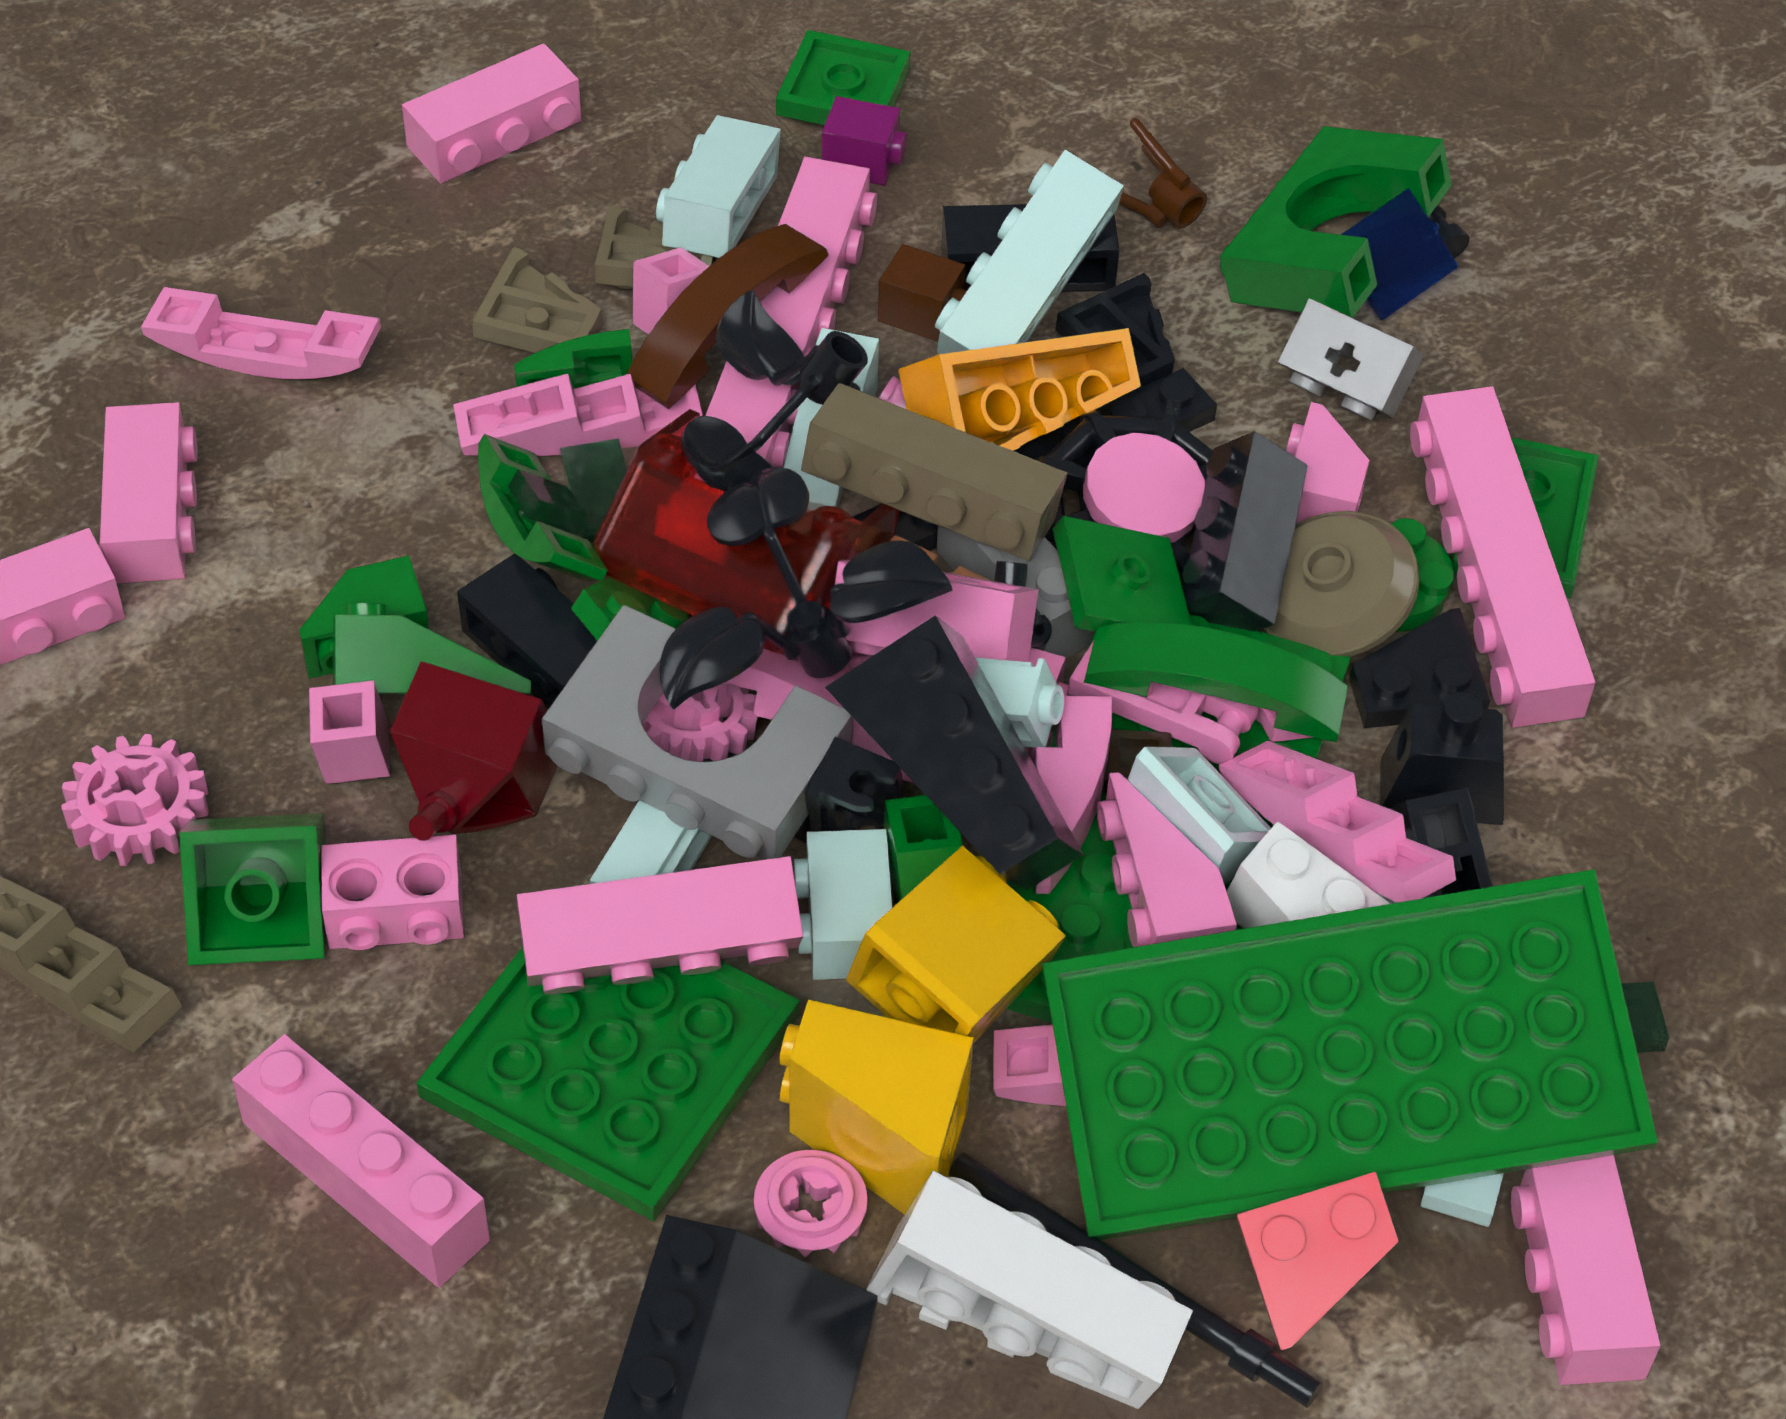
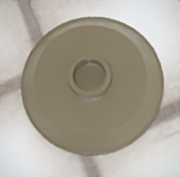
(1346, 583)

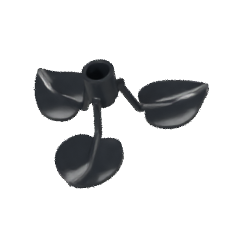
(758, 351)
(876, 584)

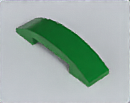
(524, 537)
(1219, 666)

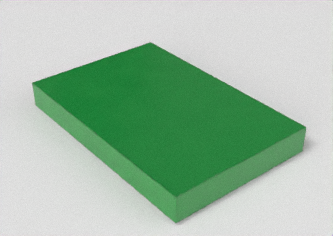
(1561, 493)

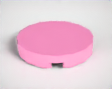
(1144, 486)

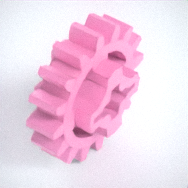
(697, 726)
(130, 799)

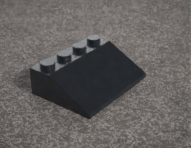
(739, 1333)

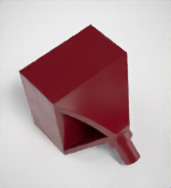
(470, 752)

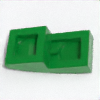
(584, 359)

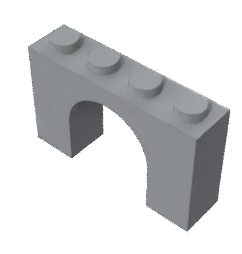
(744, 800)

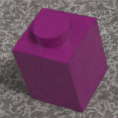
(864, 137)

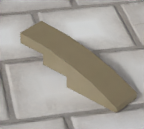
(79, 970)

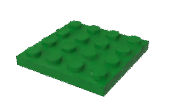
(611, 1076)

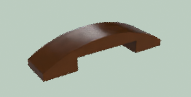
(675, 348)

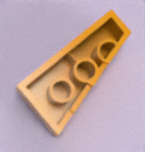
(1023, 387)

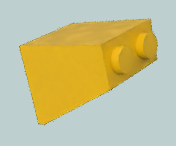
(955, 949)
(877, 1095)

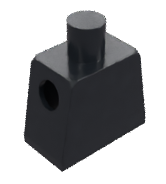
(1445, 751)

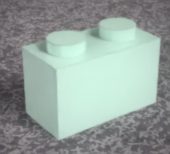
(846, 895)

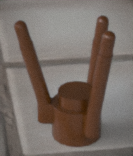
(1172, 192)

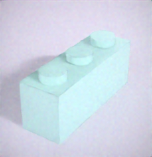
(719, 186)

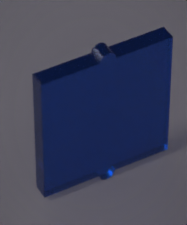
(1404, 252)

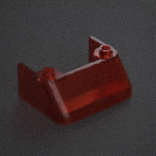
(662, 546)

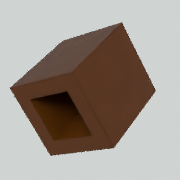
(918, 289)

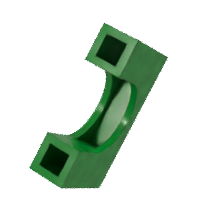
(1341, 172)

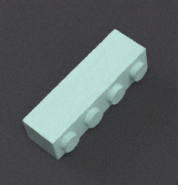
(1033, 260)

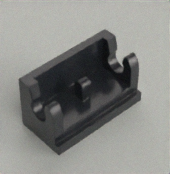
(851, 788)

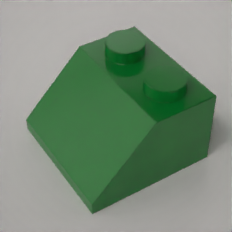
(253, 888)

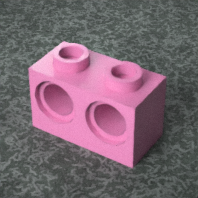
(391, 882)

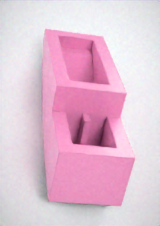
(1076, 767)

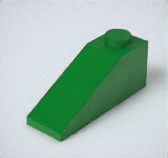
(391, 647)

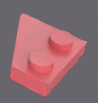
(1315, 1250)

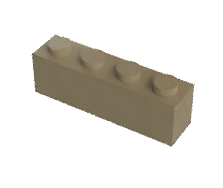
(933, 471)

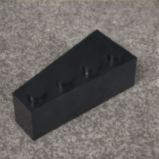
(954, 741)

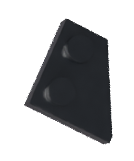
(1122, 308)
(1417, 668)

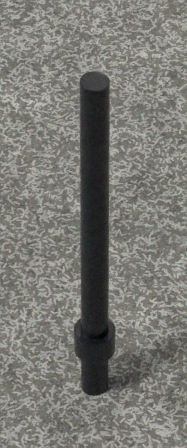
(1248, 1352)

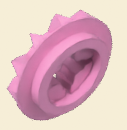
(822, 1177)

